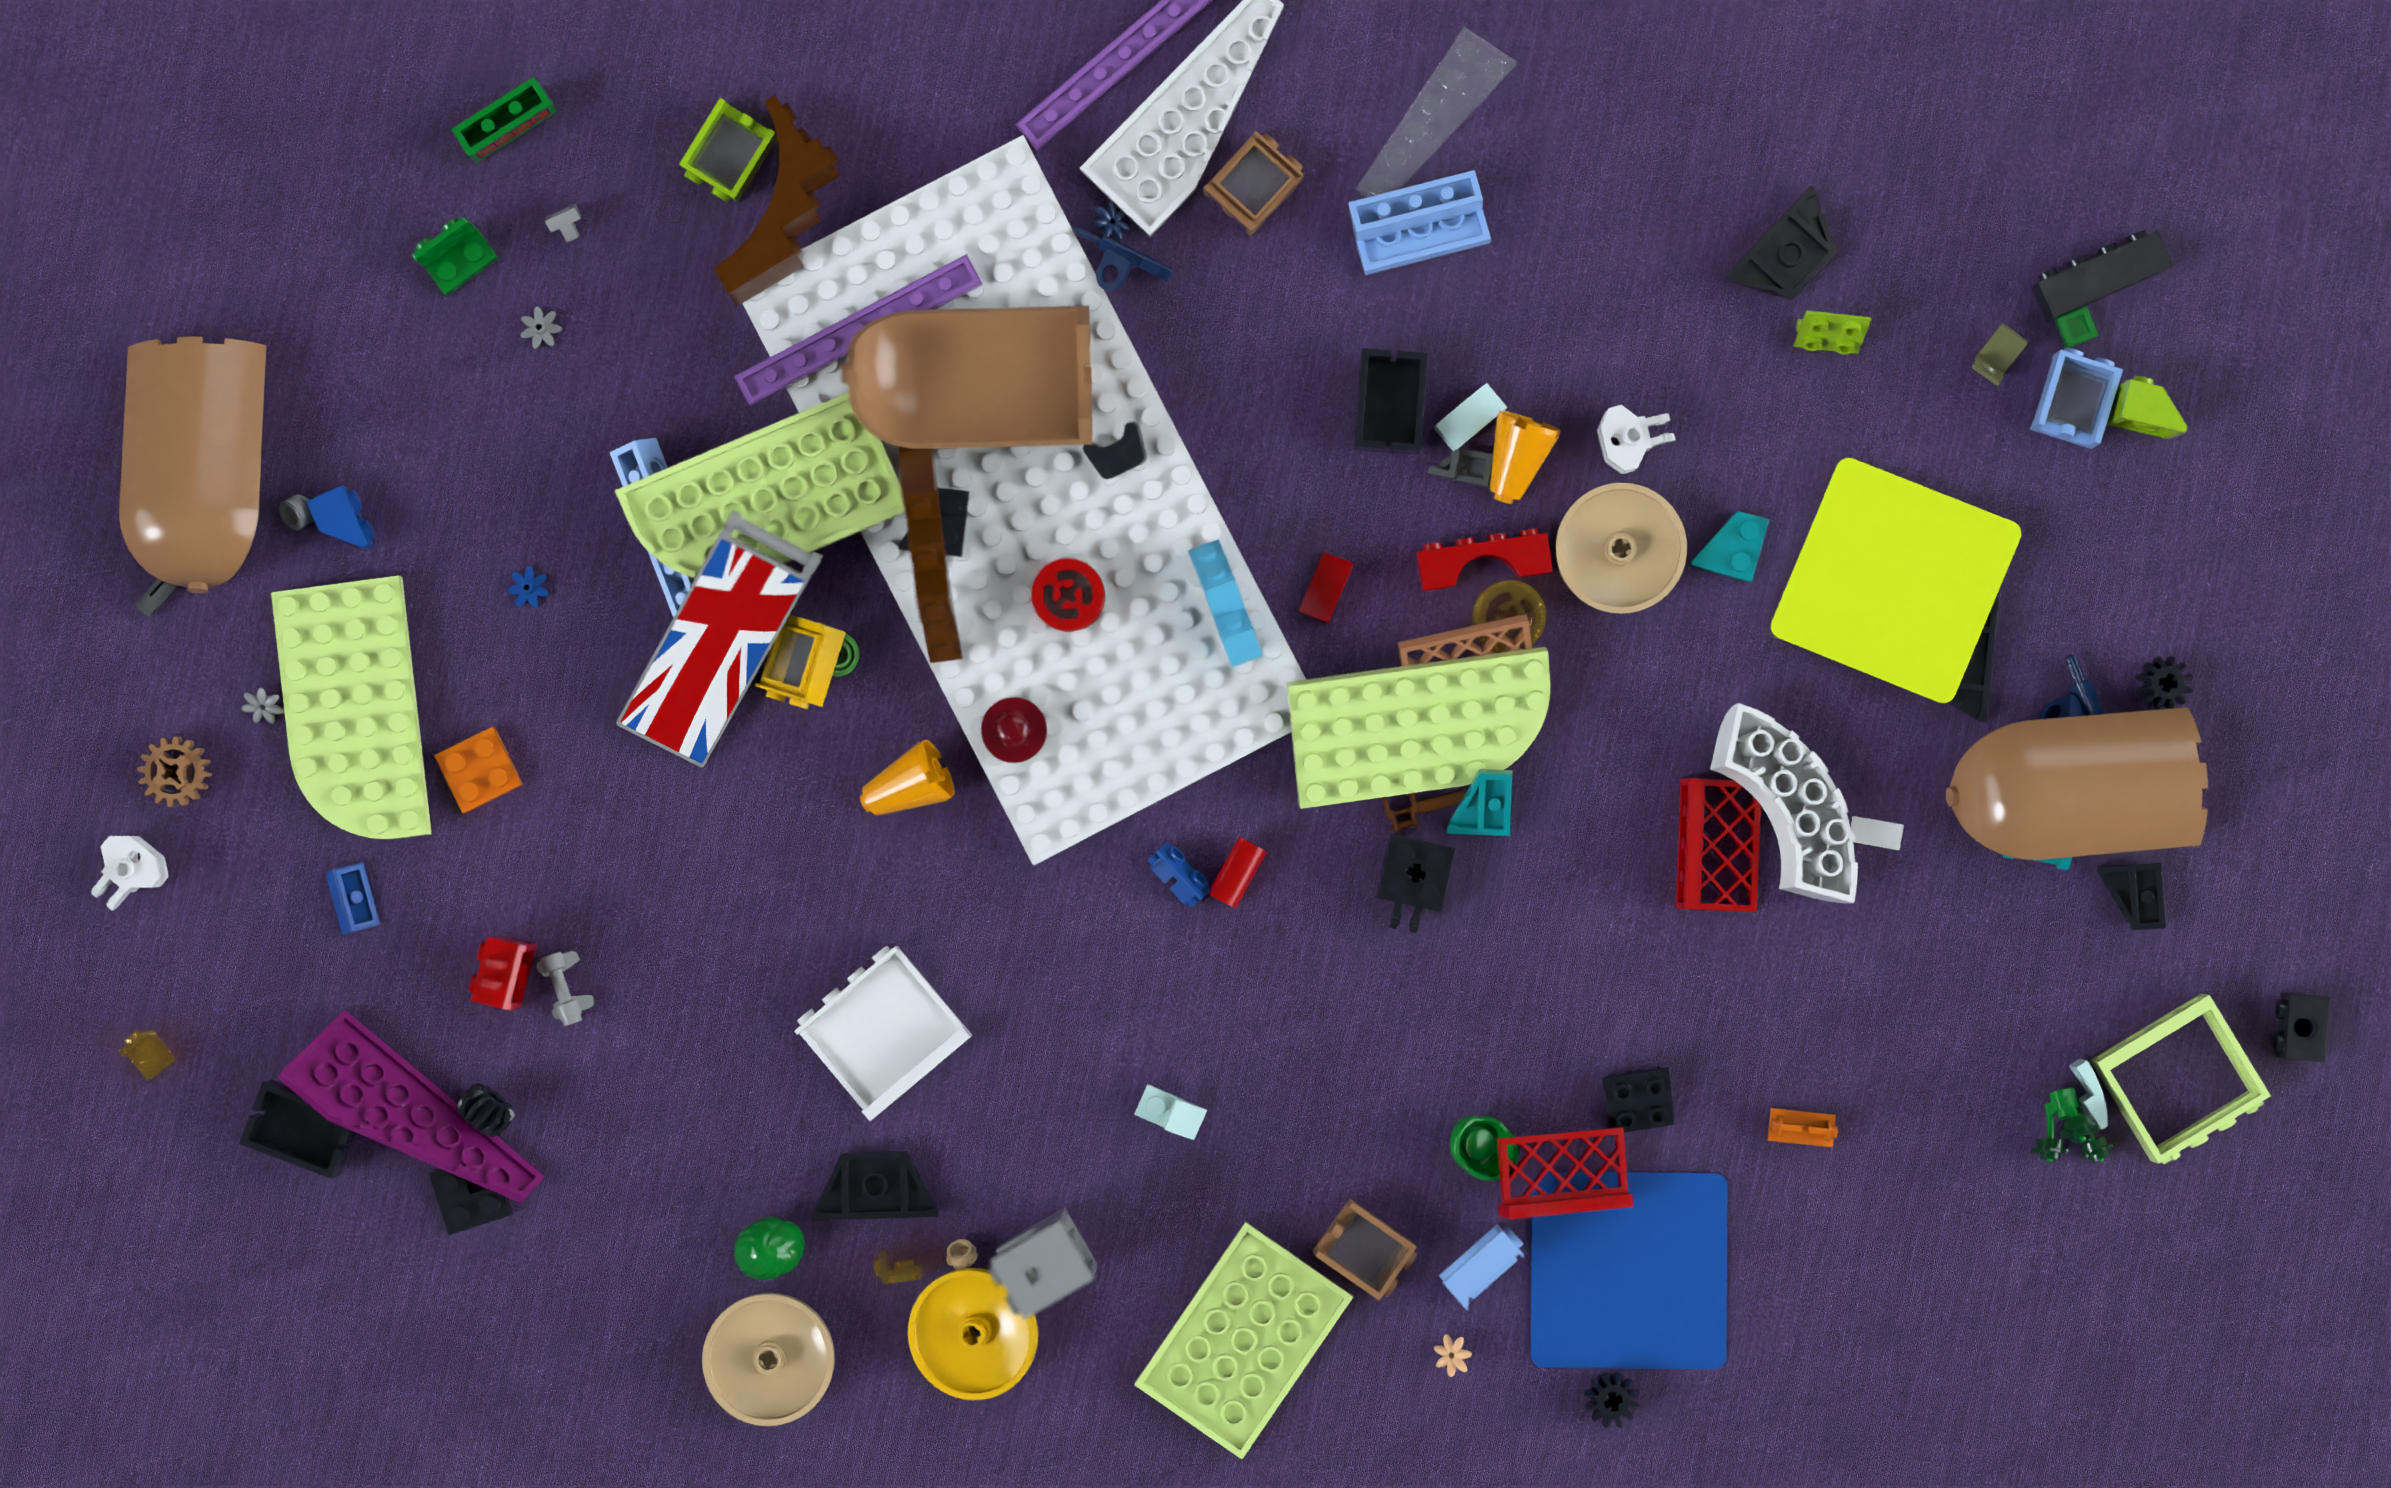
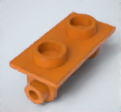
(1802, 1127)

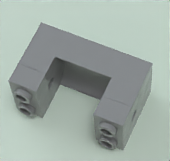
(1043, 1264)

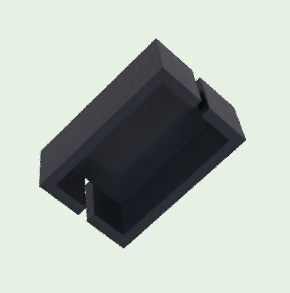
(1390, 401)
(296, 1131)

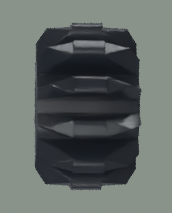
(2174, 675)
(485, 1110)
(1601, 1395)

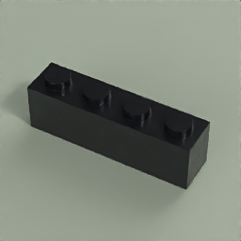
(2101, 276)

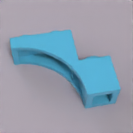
(1225, 603)

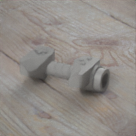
(568, 1007)

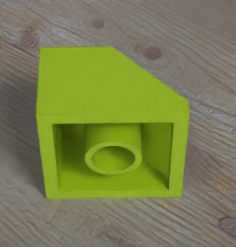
(2145, 409)

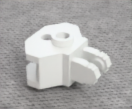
(1632, 437)
(125, 869)

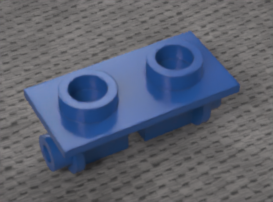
(1190, 883)

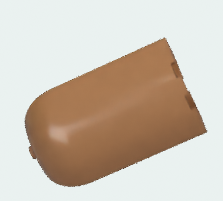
(974, 377)
(192, 458)
(2084, 785)

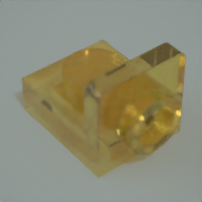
(147, 1053)
(903, 1271)

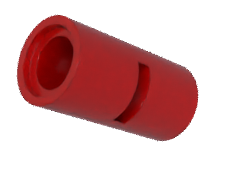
(1237, 872)

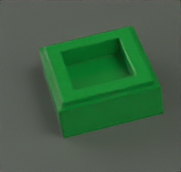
(2076, 327)

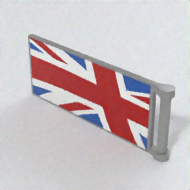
(716, 642)

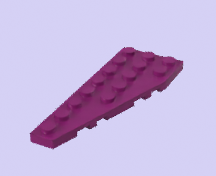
(380, 1095)

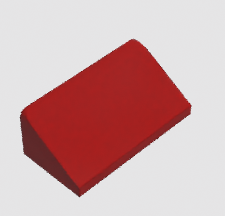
(1326, 587)

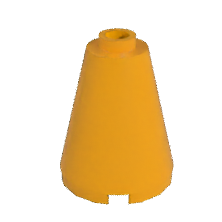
(1518, 454)
(909, 782)

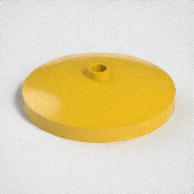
(950, 1350)

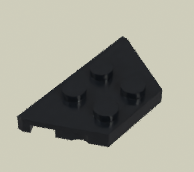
(1788, 251)
(1974, 688)
(875, 1187)

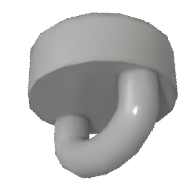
(295, 512)

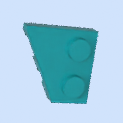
(1485, 805)

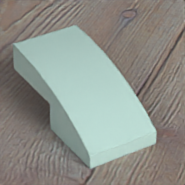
(1470, 417)
(2093, 1101)

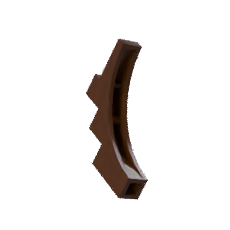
(772, 249)
(929, 554)

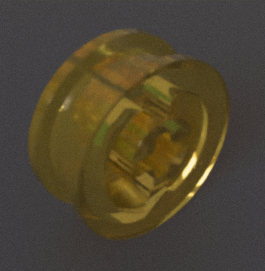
(1516, 591)

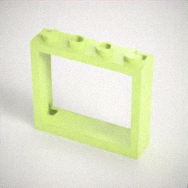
(2222, 1117)

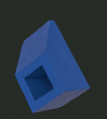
(339, 516)

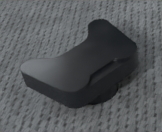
(1119, 456)

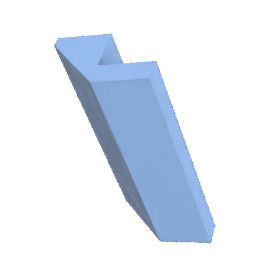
(1419, 222)

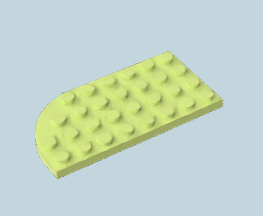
(798, 479)
(353, 706)
(1415, 725)

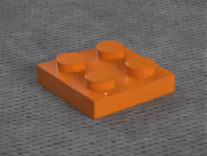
(478, 770)

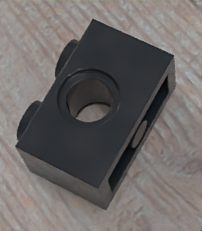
(2310, 1044)

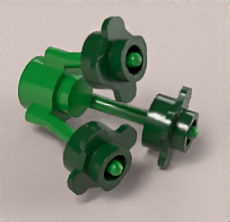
(2077, 1128)

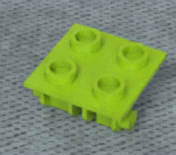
(1831, 332)

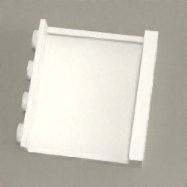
(882, 1031)

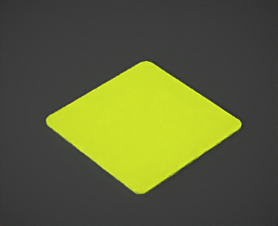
(1896, 580)

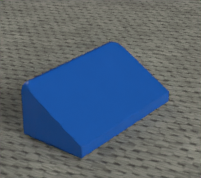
(352, 898)

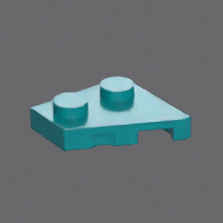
(1734, 548)

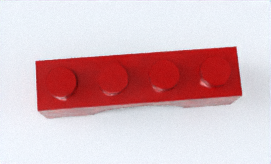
(1524, 555)

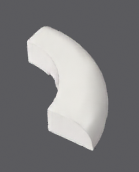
(1798, 800)

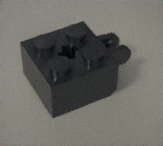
(1397, 885)

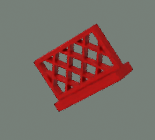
(1691, 849)
(1568, 1201)

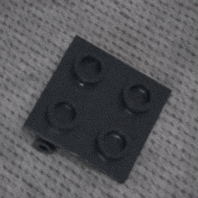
(1639, 1099)

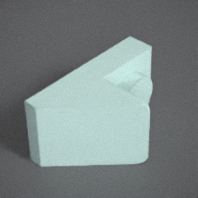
(1170, 1112)

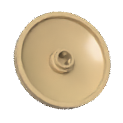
(1621, 548)
(768, 1359)

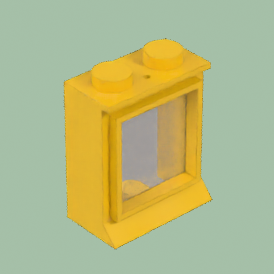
(801, 662)

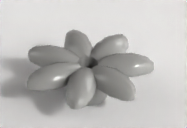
(544, 332)
(262, 706)

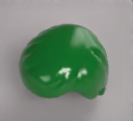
(1476, 1148)
(769, 1248)

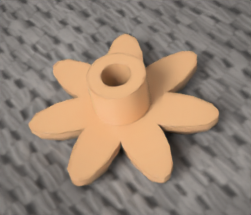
(1452, 1355)

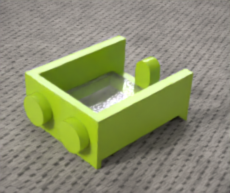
(727, 151)

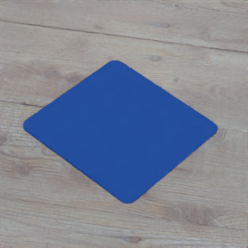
(1633, 1280)

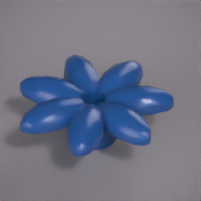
(534, 589)

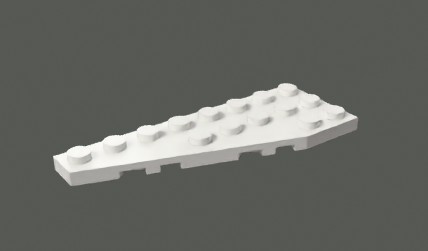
(1171, 136)

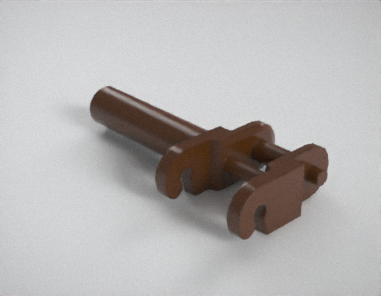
(1422, 807)

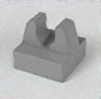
(565, 221)

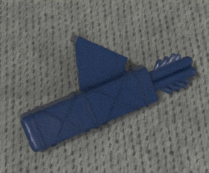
(1123, 258)
(2083, 696)

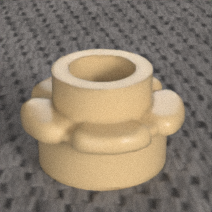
(961, 1254)

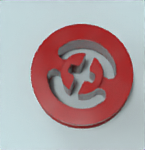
(1050, 577)

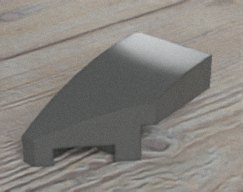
(1465, 467)

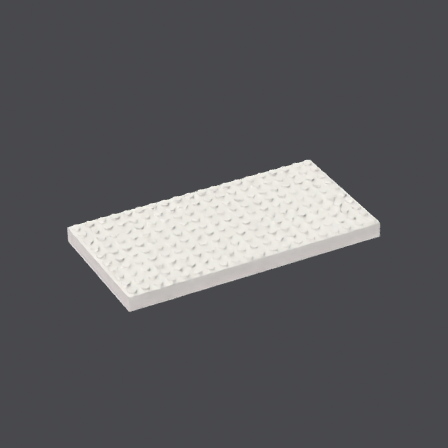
(1147, 687)

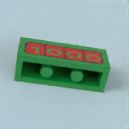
(504, 120)

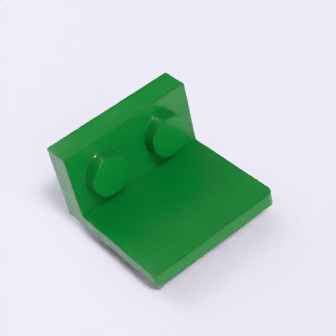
(455, 254)

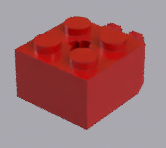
(502, 972)

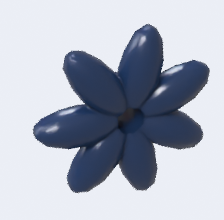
(1111, 221)

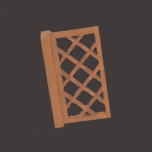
(1464, 637)

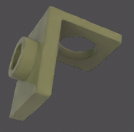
(1999, 353)

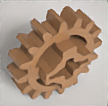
(164, 761)

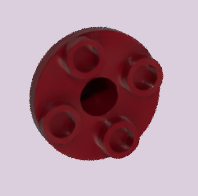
(1013, 730)

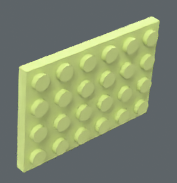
(1243, 1340)

